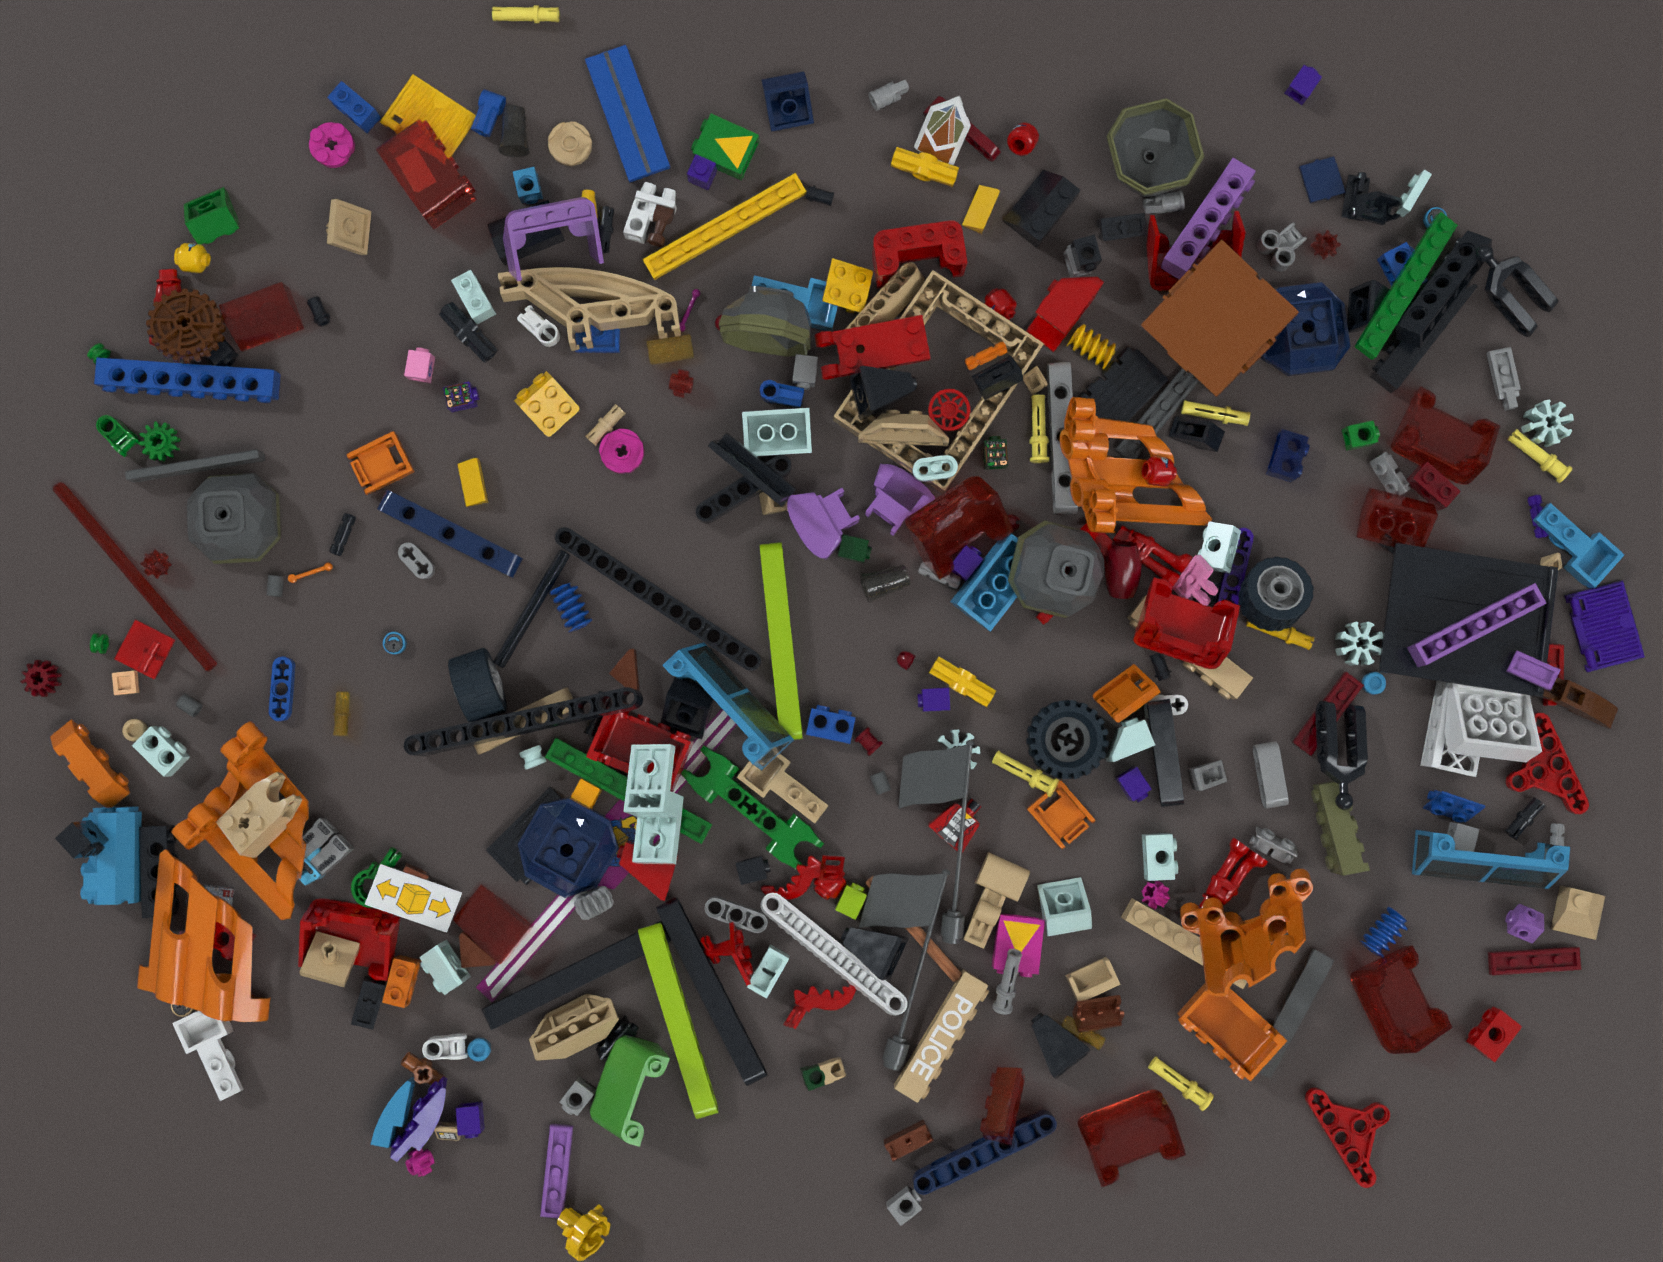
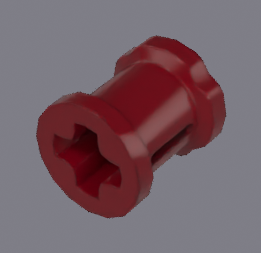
(868, 741)

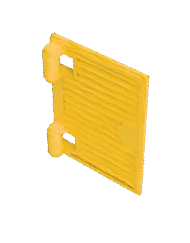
(422, 101)

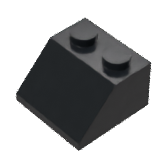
(687, 708)

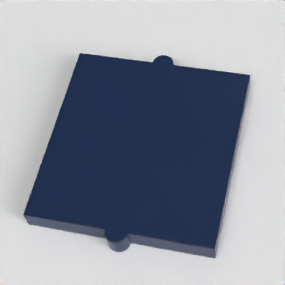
(1322, 179)

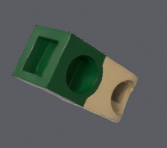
(823, 1073)

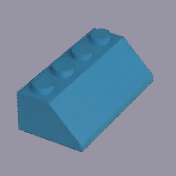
(987, 590)

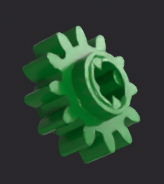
(153, 435)

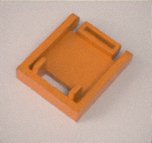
(377, 465)
(1122, 696)
(1063, 817)

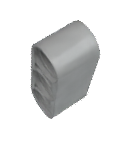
(1270, 775)
(744, 922)

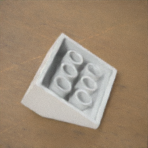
(1490, 724)

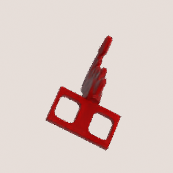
(807, 873)
(813, 999)

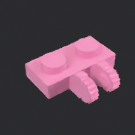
(1193, 579)

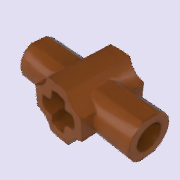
(413, 1064)

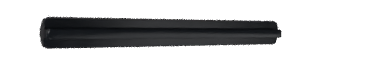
(531, 608)

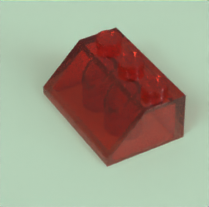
(261, 316)
(1398, 516)
(1003, 1104)

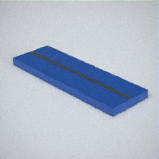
(627, 113)

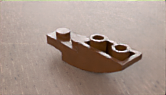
(1582, 702)

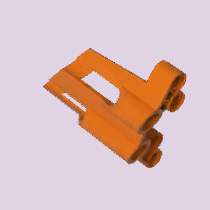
(1107, 483)
(245, 767)
(1248, 950)
(182, 963)

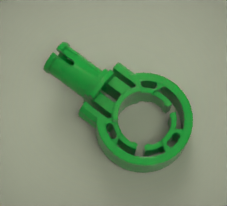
(389, 860)

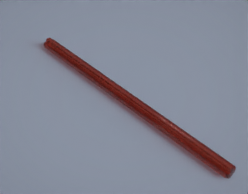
(134, 576)

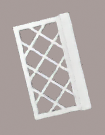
(1435, 737)

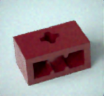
(1432, 486)

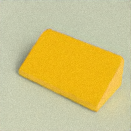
(981, 208)
(472, 482)

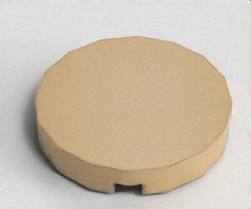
(570, 143)

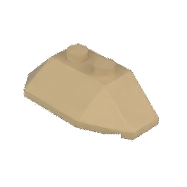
(904, 429)
(573, 1027)

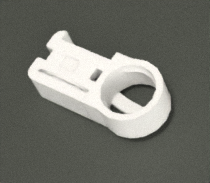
(536, 325)

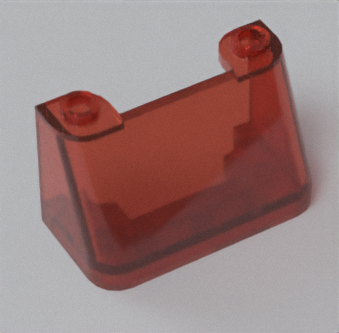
(1443, 440)
(1397, 1003)
(1129, 1133)

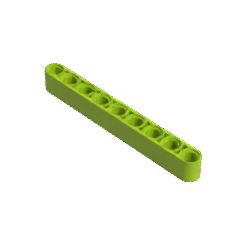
(780, 638)
(678, 1020)

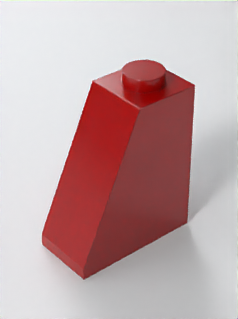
(653, 876)

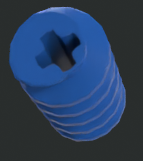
(571, 607)
(1385, 932)

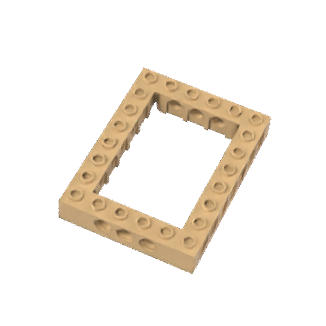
(986, 322)

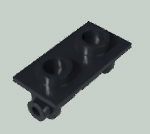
(1355, 187)
(621, 1028)

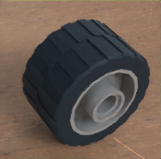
(1275, 594)
(477, 685)

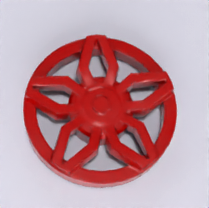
(949, 409)

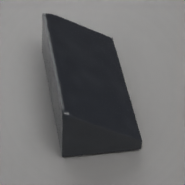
(998, 377)

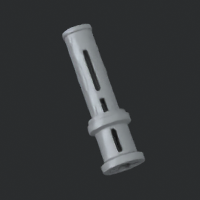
(1006, 990)

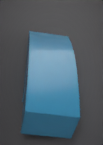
(394, 1115)

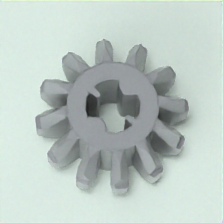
(593, 902)

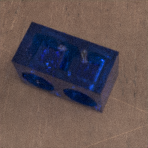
(1282, 453)

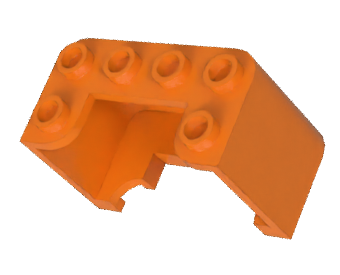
(1232, 1030)

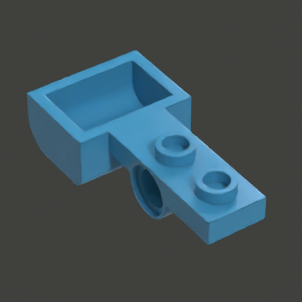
(820, 312)
(1591, 556)

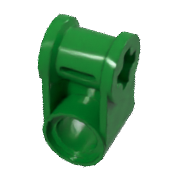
(119, 437)

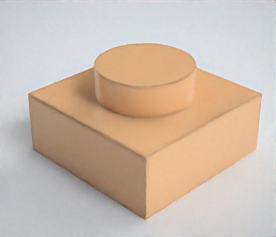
(125, 682)

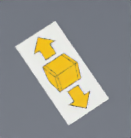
(413, 898)

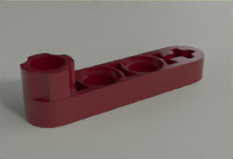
(974, 137)

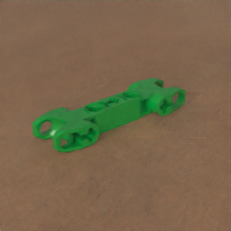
(720, 782)

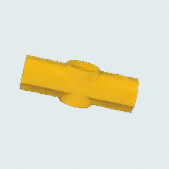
(924, 166)
(962, 681)

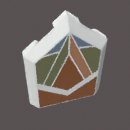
(944, 130)

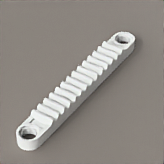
(833, 954)

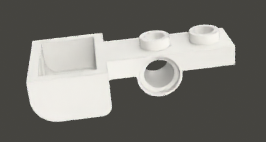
(205, 1035)

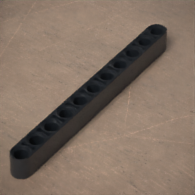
(651, 590)
(512, 722)

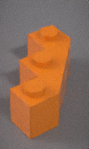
(90, 764)

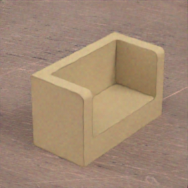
(1092, 979)

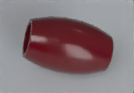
(1123, 569)

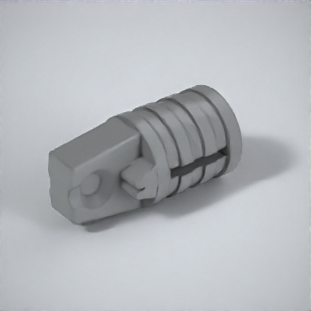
(887, 94)
(1164, 203)

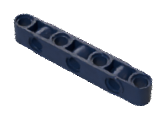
(437, 526)
(982, 1153)

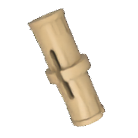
(605, 424)

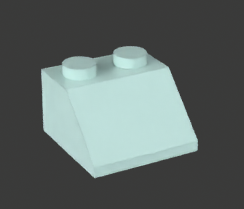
(1129, 739)
(1064, 906)
(444, 967)

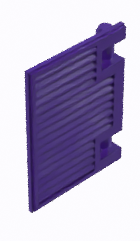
(1605, 626)

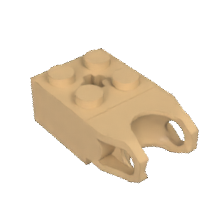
(258, 816)

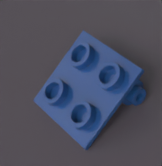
(1452, 806)

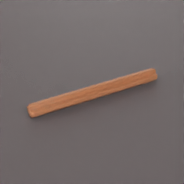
(933, 950)

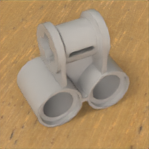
(1283, 244)

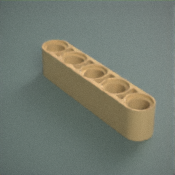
(891, 298)
(559, 696)

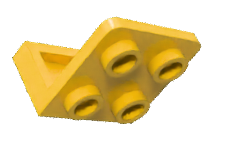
(546, 404)

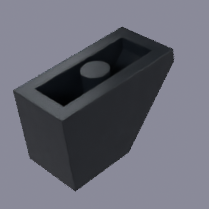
(1197, 433)

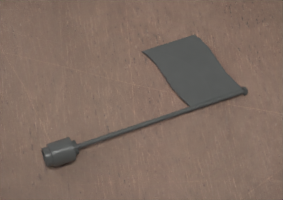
(940, 778)
(903, 903)

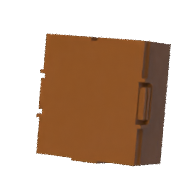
(1219, 318)

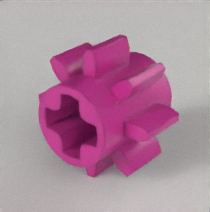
(1155, 894)
(419, 1162)

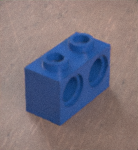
(354, 107)
(1389, 264)
(829, 731)

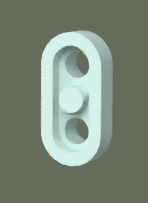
(934, 467)

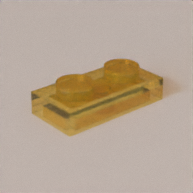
(670, 349)

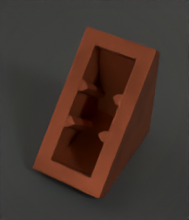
(627, 671)
(472, 954)

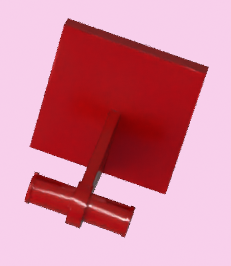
(145, 649)
(734, 947)

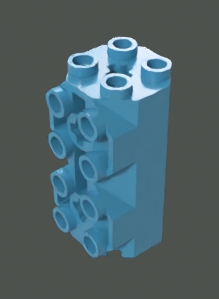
(114, 872)

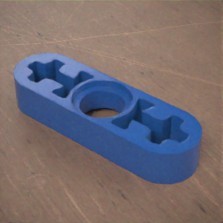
(273, 705)

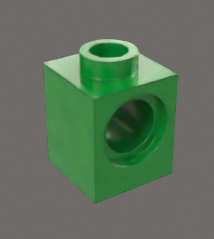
(1351, 437)

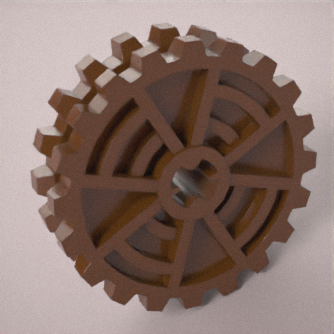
(175, 313)

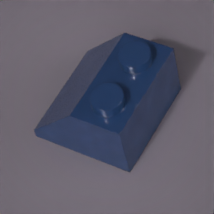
(787, 101)

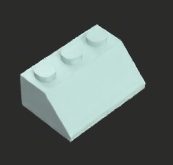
(777, 431)

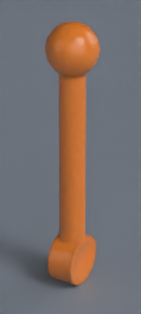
(293, 578)

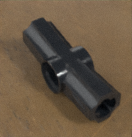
(468, 332)

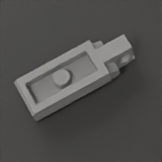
(1504, 376)

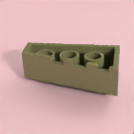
(1338, 831)

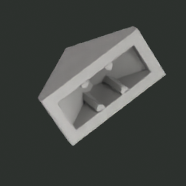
(1207, 775)

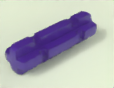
(1535, 502)

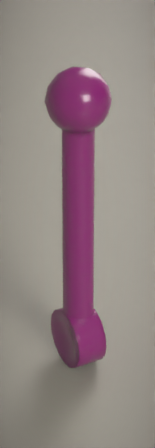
(696, 293)

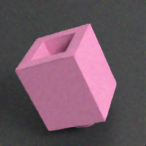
(419, 365)

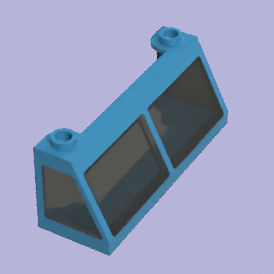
(764, 733)
(1437, 857)

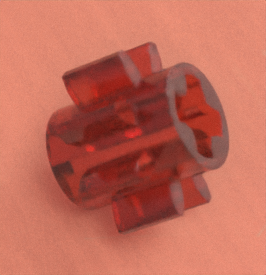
(1326, 238)
(681, 383)
(150, 561)

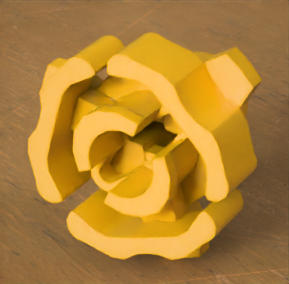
(583, 1231)

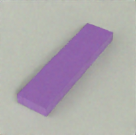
(556, 1170)

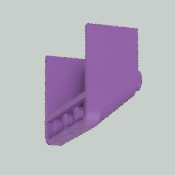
(576, 213)

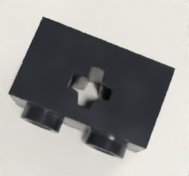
(82, 839)

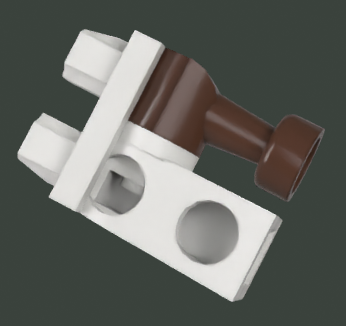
(650, 208)

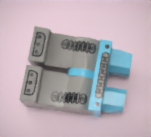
(322, 859)

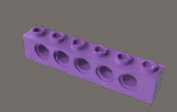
(1234, 175)
(1476, 625)

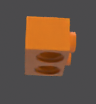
(401, 981)

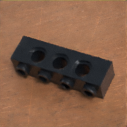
(149, 861)

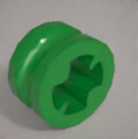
(98, 351)
(99, 643)

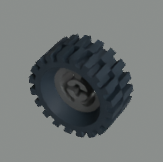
(1074, 716)

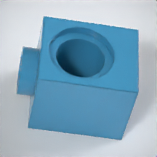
(525, 177)

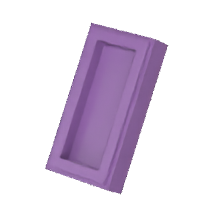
(1533, 670)

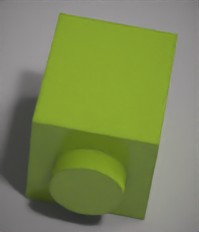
(851, 900)

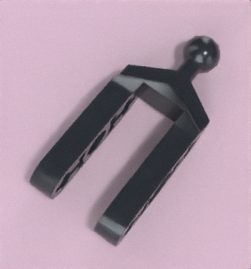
(1504, 300)
(1328, 747)

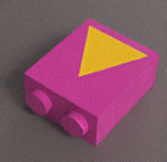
(1018, 933)

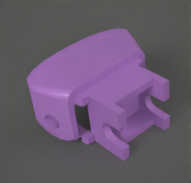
(897, 496)
(820, 521)

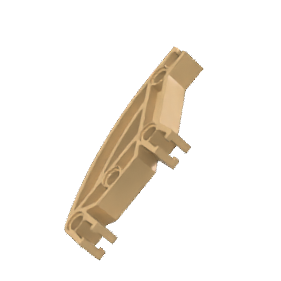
(556, 285)

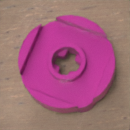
(342, 151)
(615, 440)

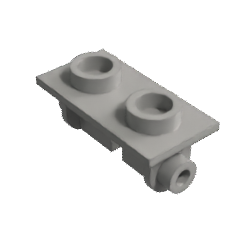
(1384, 468)
(1265, 839)

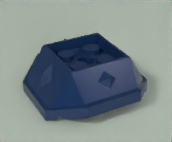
(1328, 340)
(573, 824)

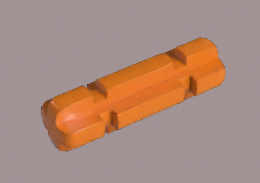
(986, 355)

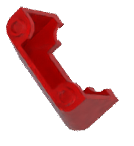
(1186, 627)
(350, 921)

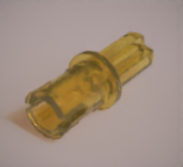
(341, 714)
(1089, 1037)

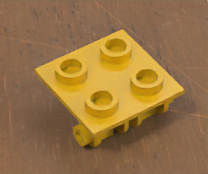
(847, 286)

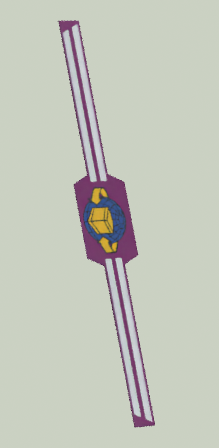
(624, 829)

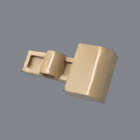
(784, 785)
(1000, 881)

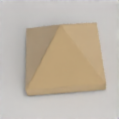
(1035, 380)
(1552, 560)

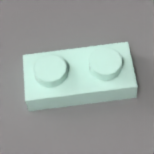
(1416, 186)

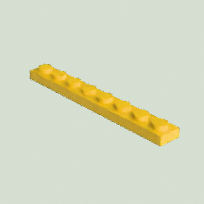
(724, 226)

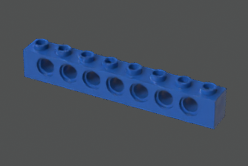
(109, 369)

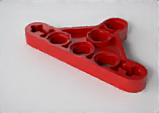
(1552, 778)
(1355, 1141)

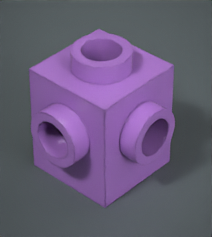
(1525, 923)

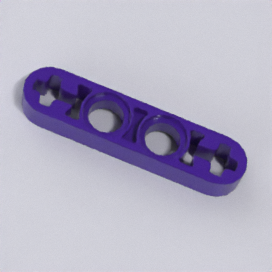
(1238, 571)

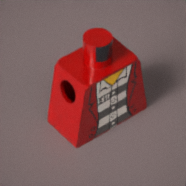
(948, 823)

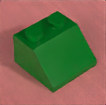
(210, 216)

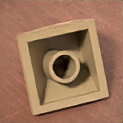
(1577, 912)

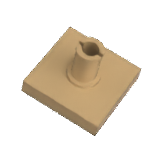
(348, 227)
(330, 959)

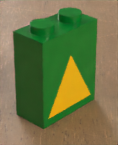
(726, 145)

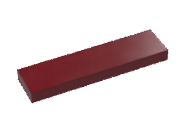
(1341, 695)
(1534, 961)

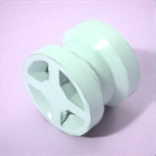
(532, 757)

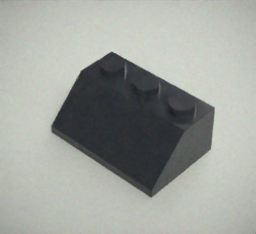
(1041, 206)
(534, 241)

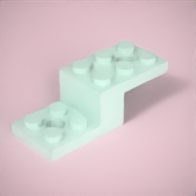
(653, 804)

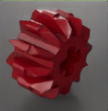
(33, 681)

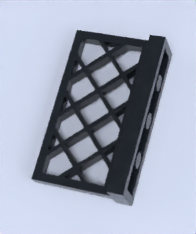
(753, 468)

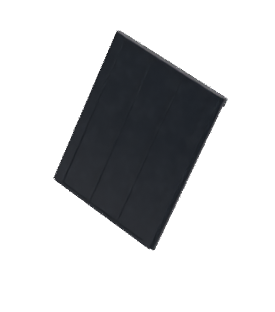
(1442, 587)

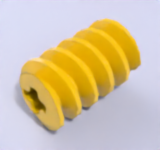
(1092, 345)

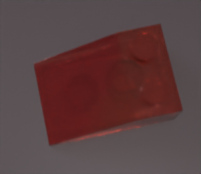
(492, 924)

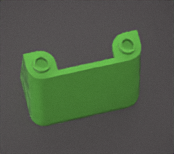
(620, 1085)

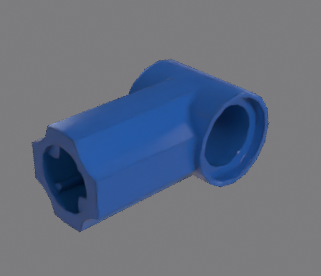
(490, 106)
(784, 394)

